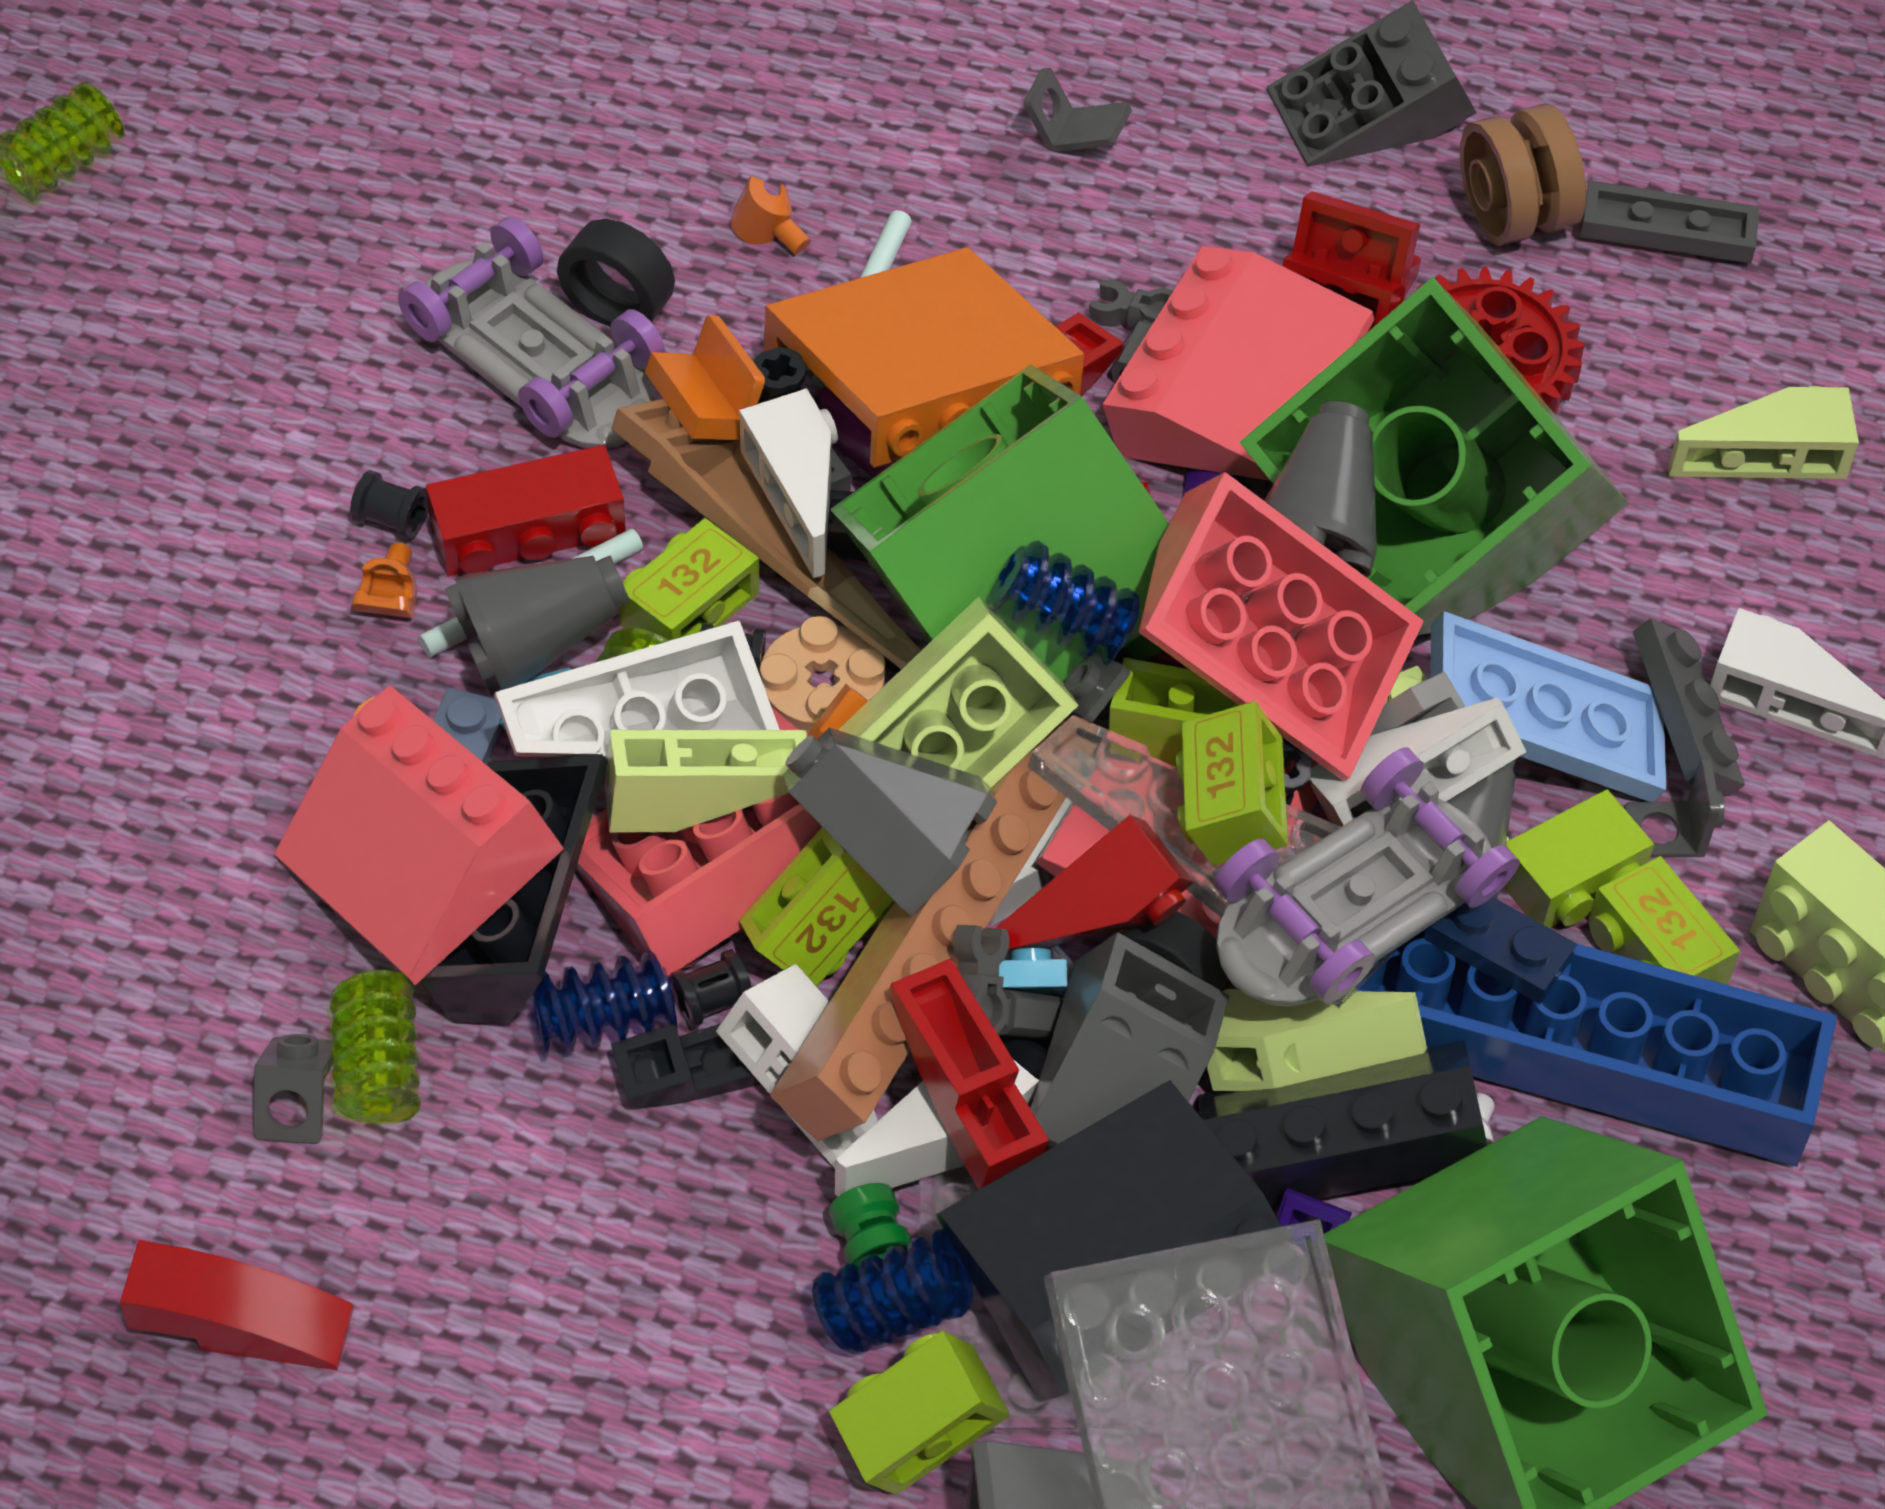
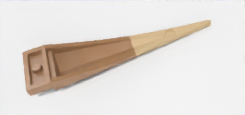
(724, 489)

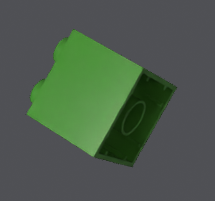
(1468, 460)
(994, 479)
(1548, 1319)

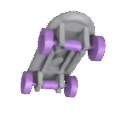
(532, 342)
(1355, 893)

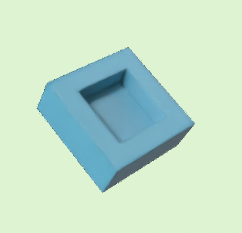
(1034, 971)

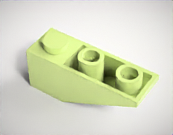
(1287, 1045)

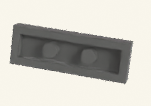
(1670, 221)
(1688, 703)

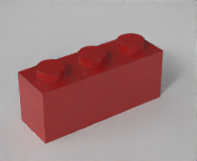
(526, 510)

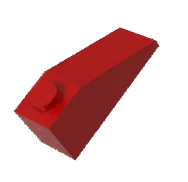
(1106, 890)

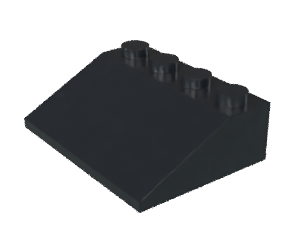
(1111, 1192)

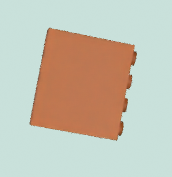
(919, 344)

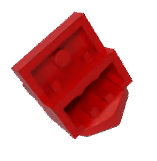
(1355, 252)

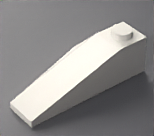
(674, 685)

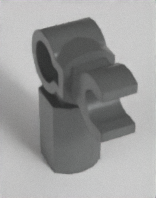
(1129, 309)
(1008, 1010)

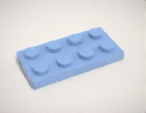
(1560, 706)

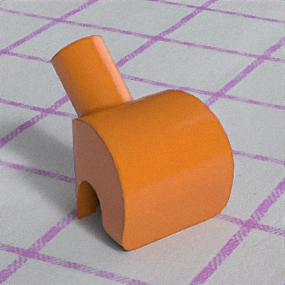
(765, 217)
(388, 585)

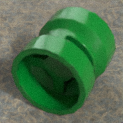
(868, 1221)

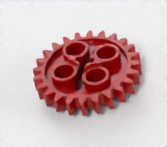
(1524, 329)

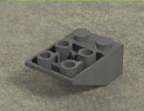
(1372, 91)
(1123, 1032)

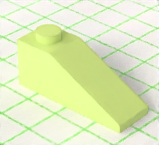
(1777, 436)
(691, 775)

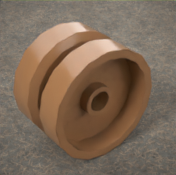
(1523, 174)

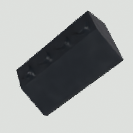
(508, 954)
(1353, 1126)

